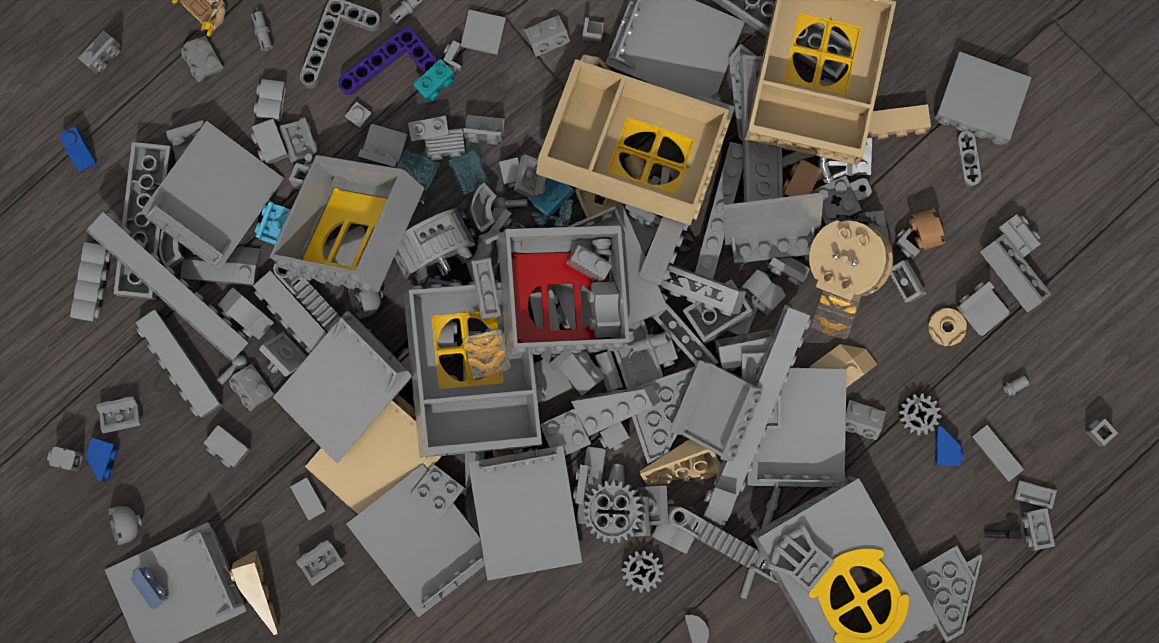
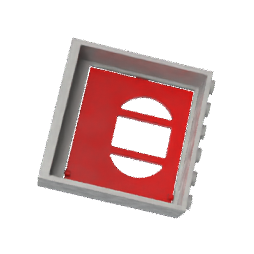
(526, 271)

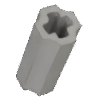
(609, 370)

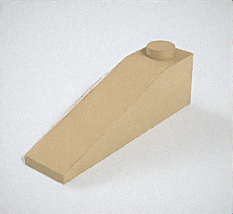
(683, 462)
(249, 578)

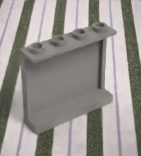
(983, 98)
(716, 409)

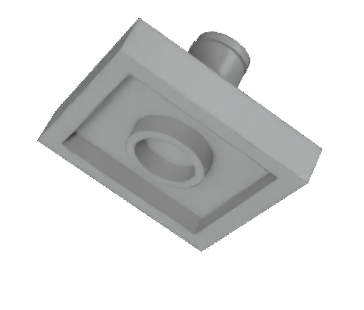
(283, 354)
(657, 503)

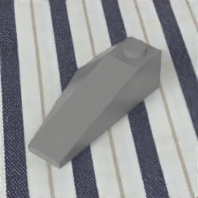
(239, 268)

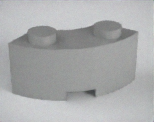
(480, 210)
(486, 248)
(170, 250)
(604, 309)
(245, 313)

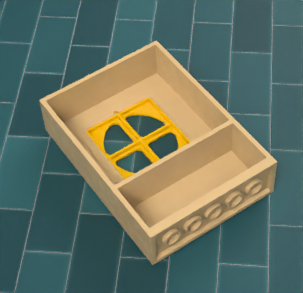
(605, 109)
(811, 116)

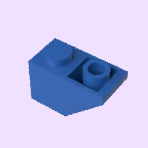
(100, 458)

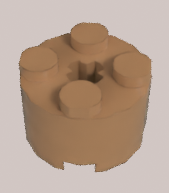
(927, 229)

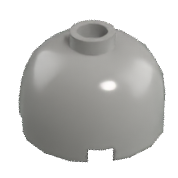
(365, 302)
(124, 524)

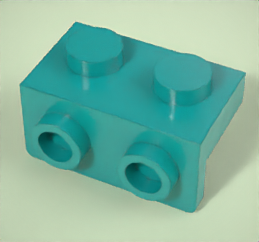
(434, 80)

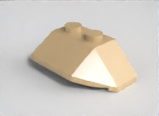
(853, 359)

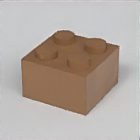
(803, 179)

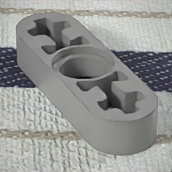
(975, 171)

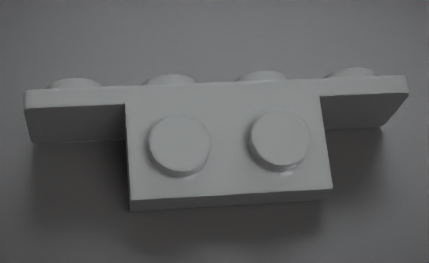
(588, 477)

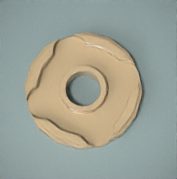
(947, 338)

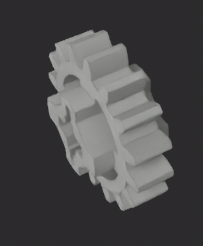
(912, 417)
(639, 562)

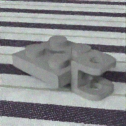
(849, 194)

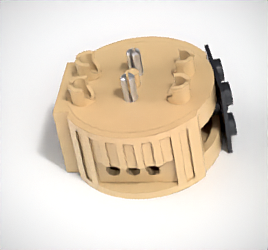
(850, 257)

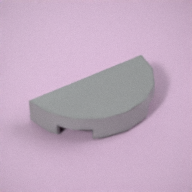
(697, 629)

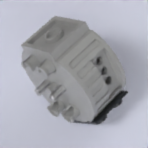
(436, 244)

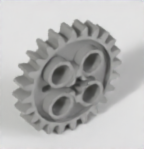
(614, 494)

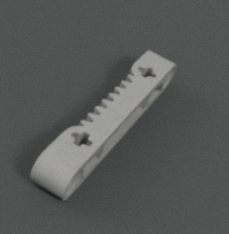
(310, 299)
(720, 541)

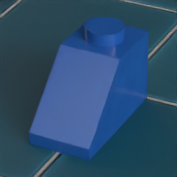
(77, 148)
(947, 450)

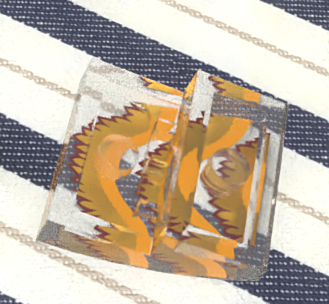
(834, 315)
(486, 354)

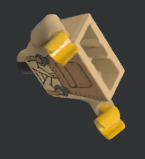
(207, 12)

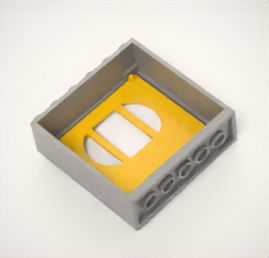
(346, 194)

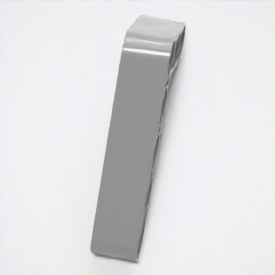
(330, 35)

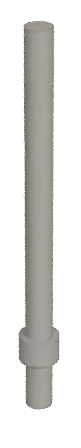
(771, 506)

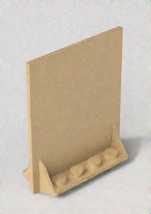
(377, 459)

